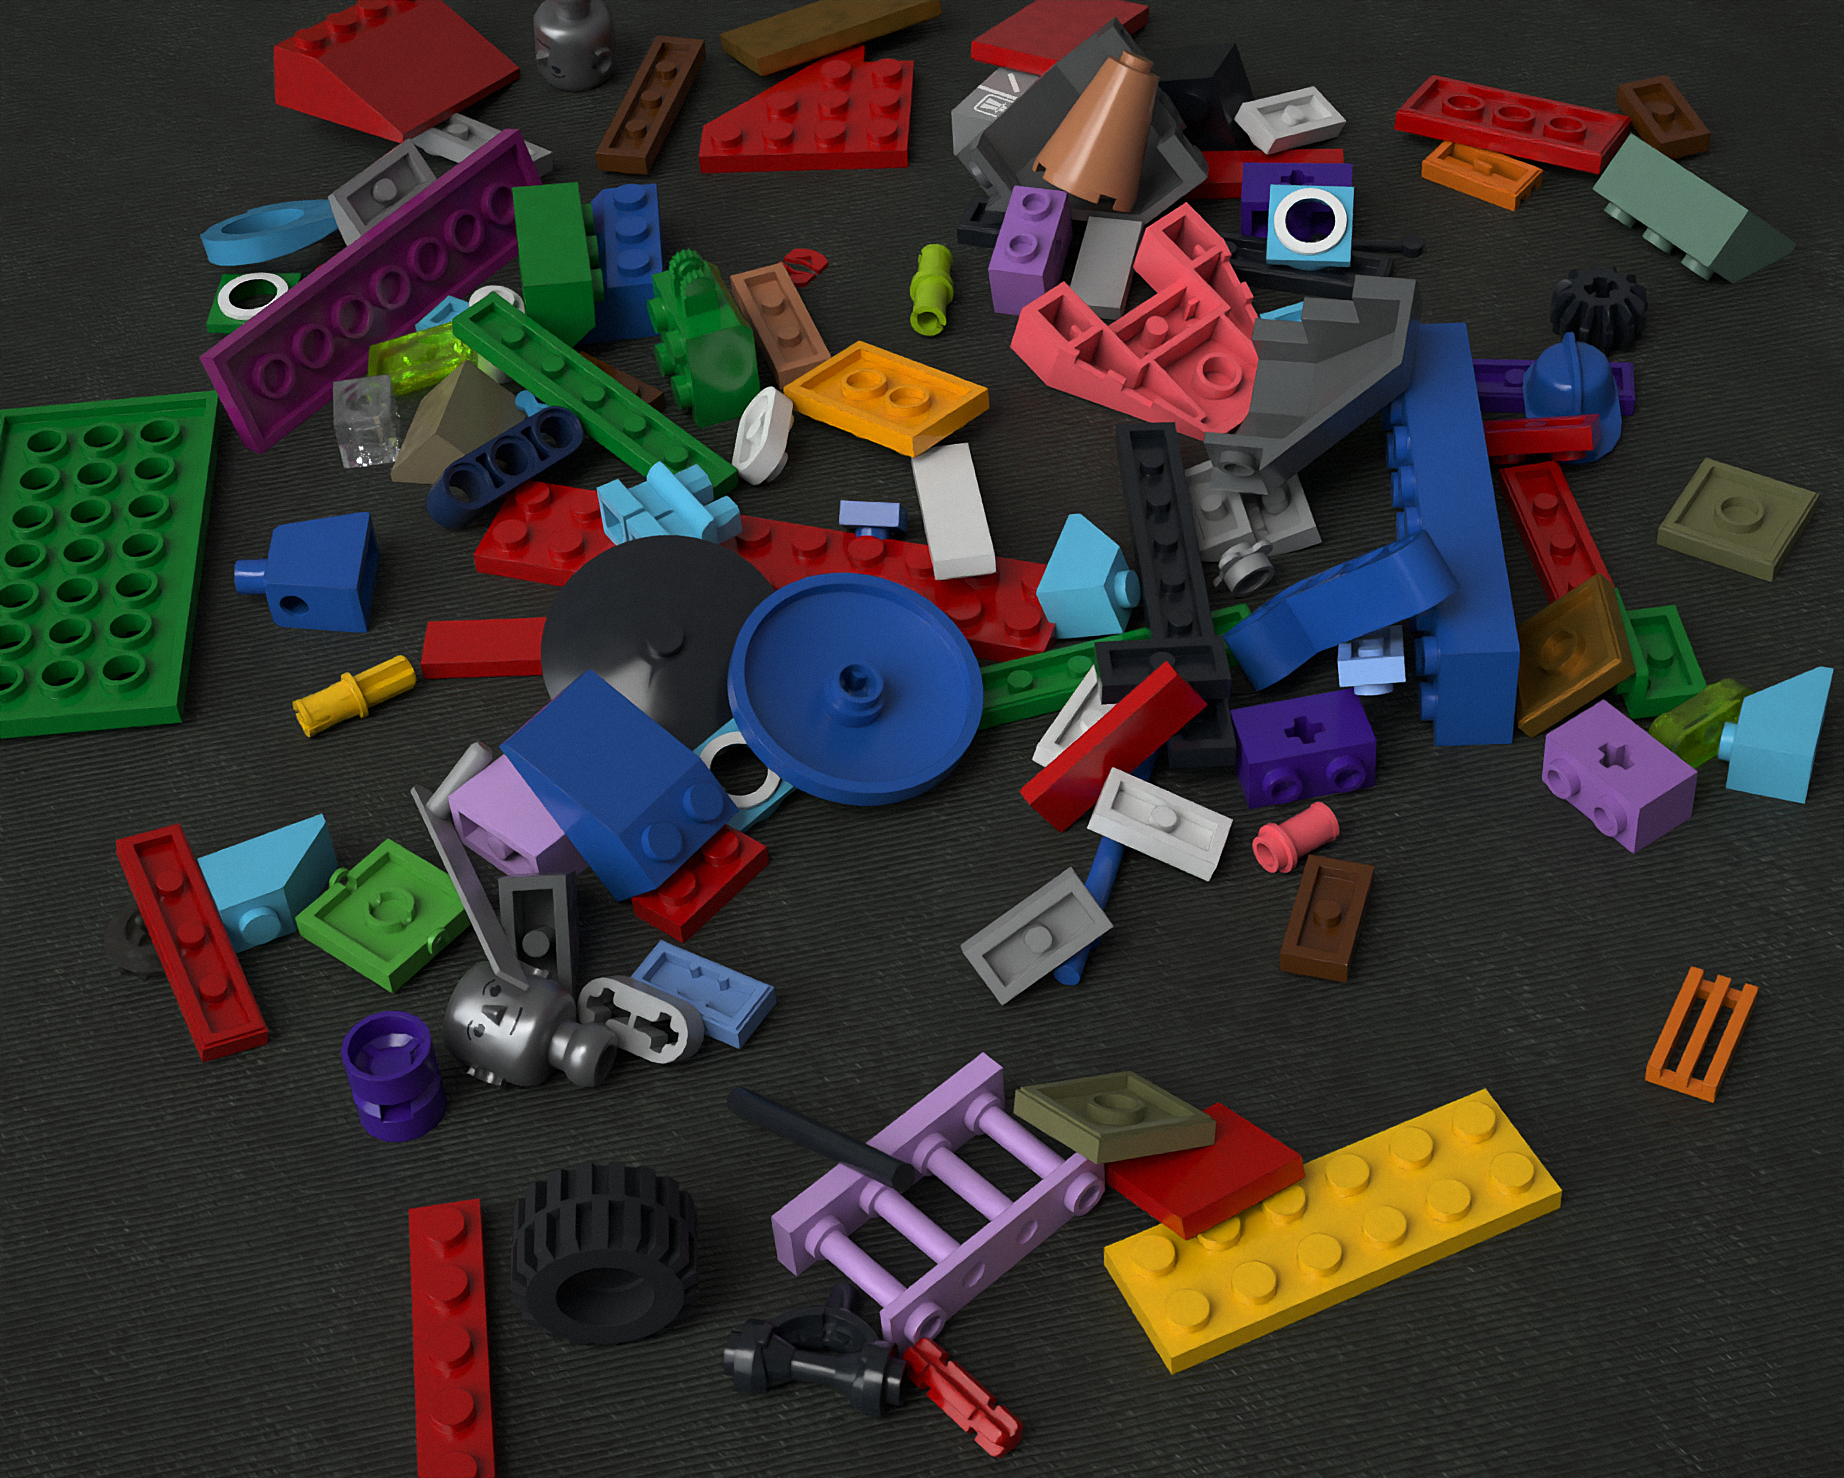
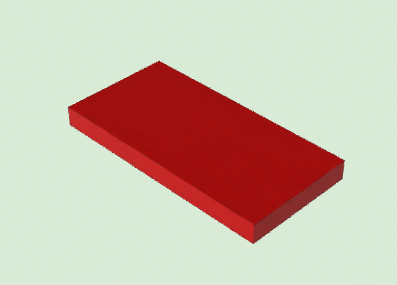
(1050, 30)
(1514, 124)

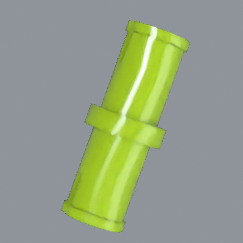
(931, 289)

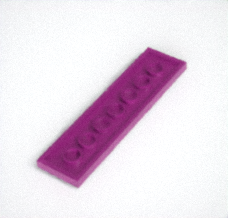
(372, 291)

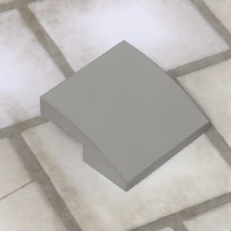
(379, 190)
(1238, 517)

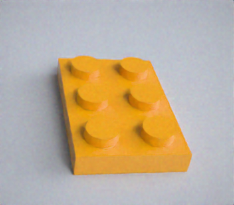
(887, 398)

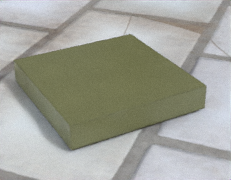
(1738, 519)
(1114, 1117)

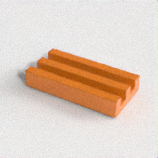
(1482, 174)
(1716, 996)

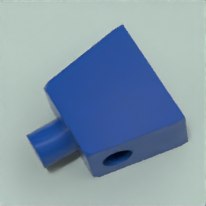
(317, 573)

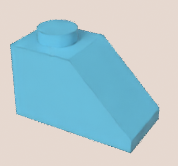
(1087, 583)
(1777, 737)
(269, 880)

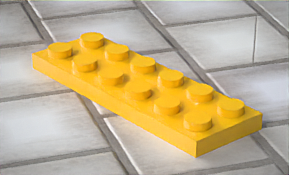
(1336, 1232)

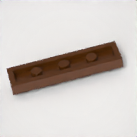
(651, 105)

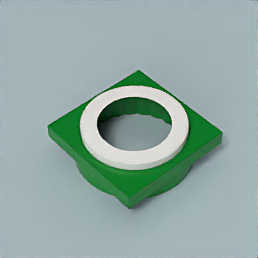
(235, 287)

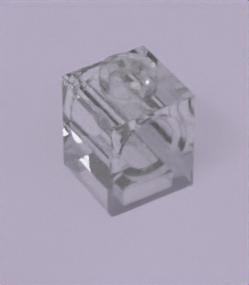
(366, 421)

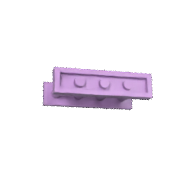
(926, 1137)

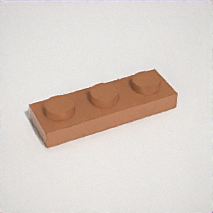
(779, 322)

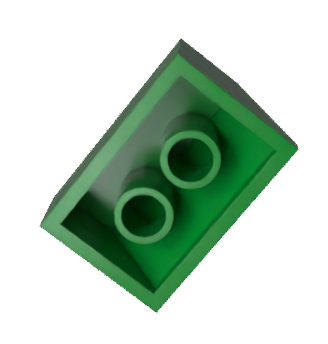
(558, 259)

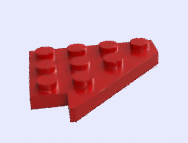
(820, 118)

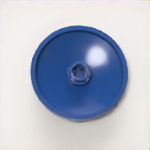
(855, 689)

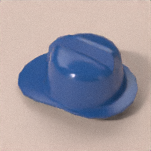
(1574, 381)

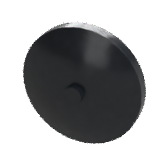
(658, 629)

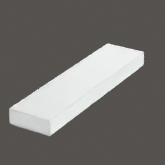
(953, 513)

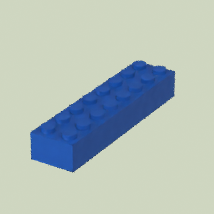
(1446, 487)

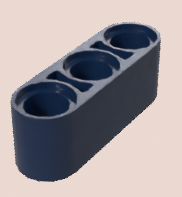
(518, 447)

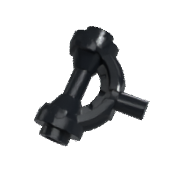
(775, 1354)

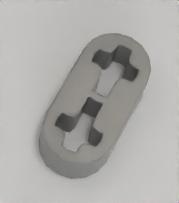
(645, 1006)

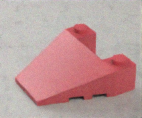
(1167, 360)

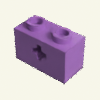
(1030, 248)
(1619, 776)

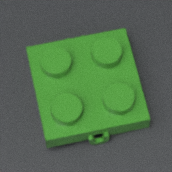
(386, 916)

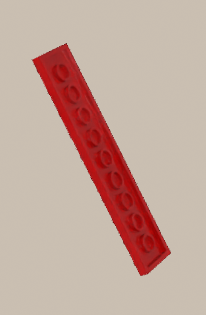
(555, 529)

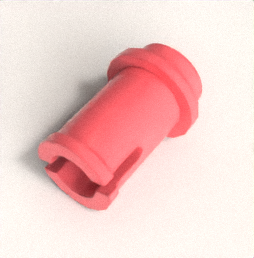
(1283, 844)

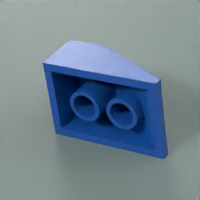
(618, 785)

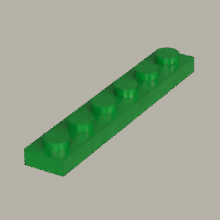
(569, 380)

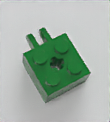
(703, 341)

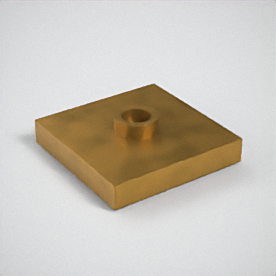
(1570, 655)

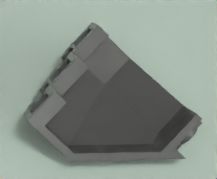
(1009, 145)
(1319, 381)

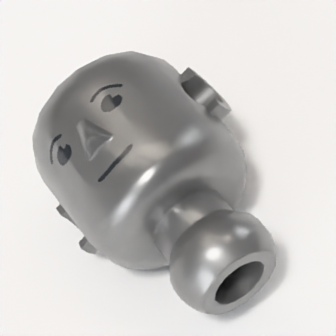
(574, 43)
(523, 1033)

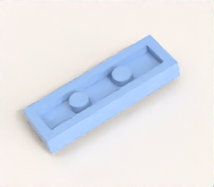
(1373, 661)

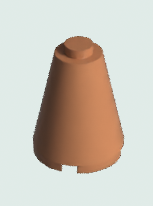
(1105, 134)

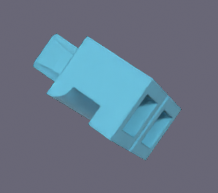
(668, 507)

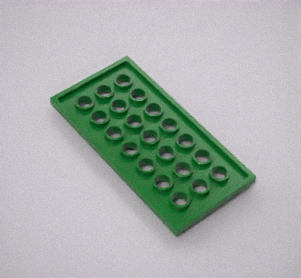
(50, 584)

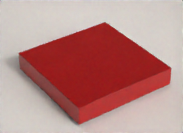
(1208, 1183)

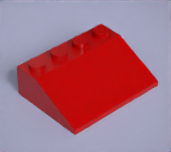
(389, 67)

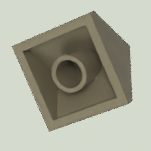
(454, 421)

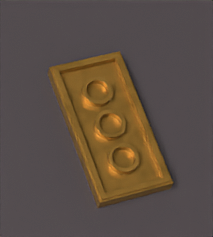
(821, 30)

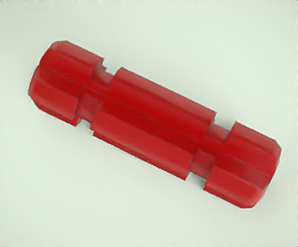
(963, 1398)

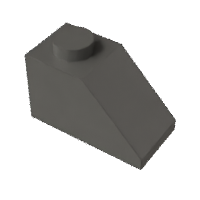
(543, 922)

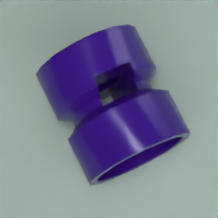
(394, 1076)

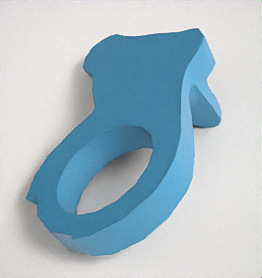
(269, 232)

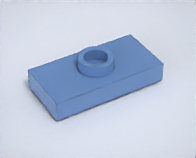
(726, 1000)

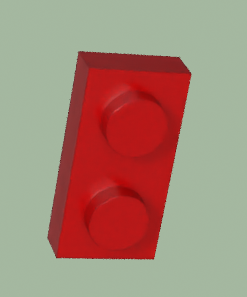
(1561, 436)
(702, 884)

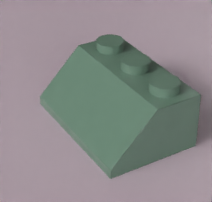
(1688, 214)

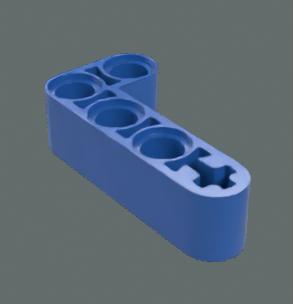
(1340, 606)

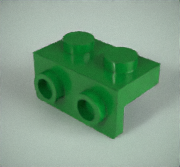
(1663, 662)

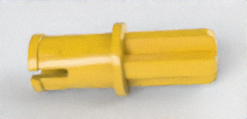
(354, 695)

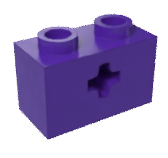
(1301, 219)
(1303, 748)

